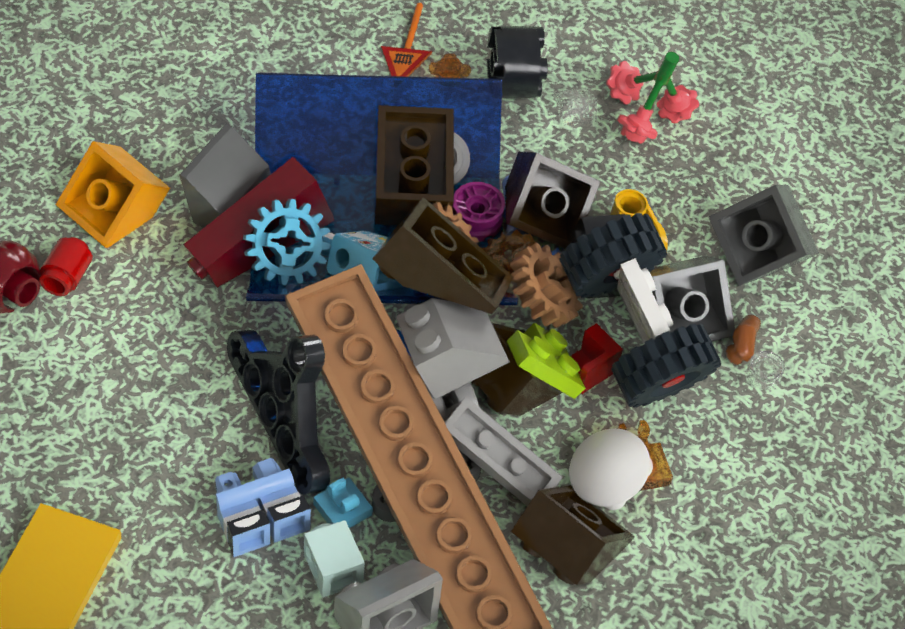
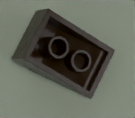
(413, 160)
(442, 261)

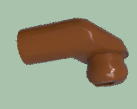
(744, 340)

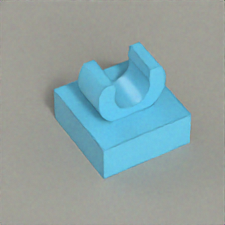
(343, 502)

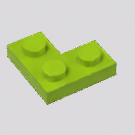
(546, 357)

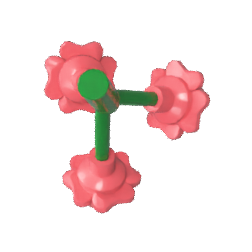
(675, 104)

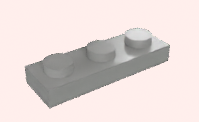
(499, 452)

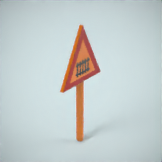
(405, 60)

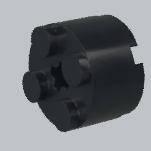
(517, 60)

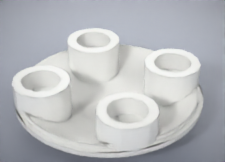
(610, 468)

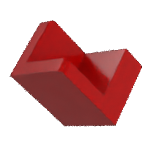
(596, 356)

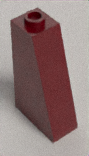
(220, 246)

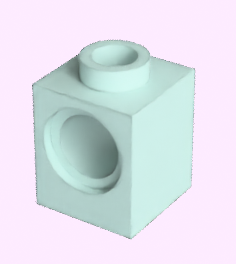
(333, 557)

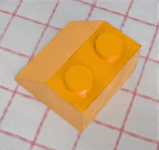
(111, 193)

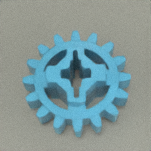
(283, 260)

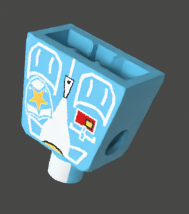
(354, 249)

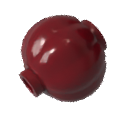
(18, 275)

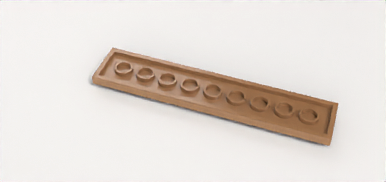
(414, 456)

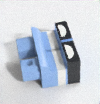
(260, 508)

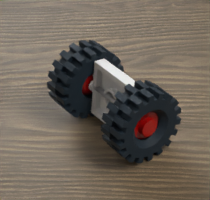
(622, 258)

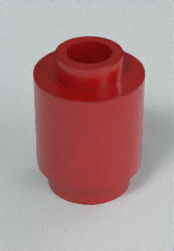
(65, 266)

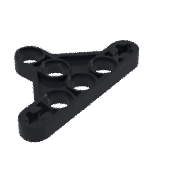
(285, 400)

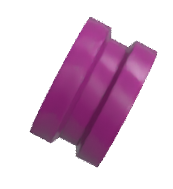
(480, 207)

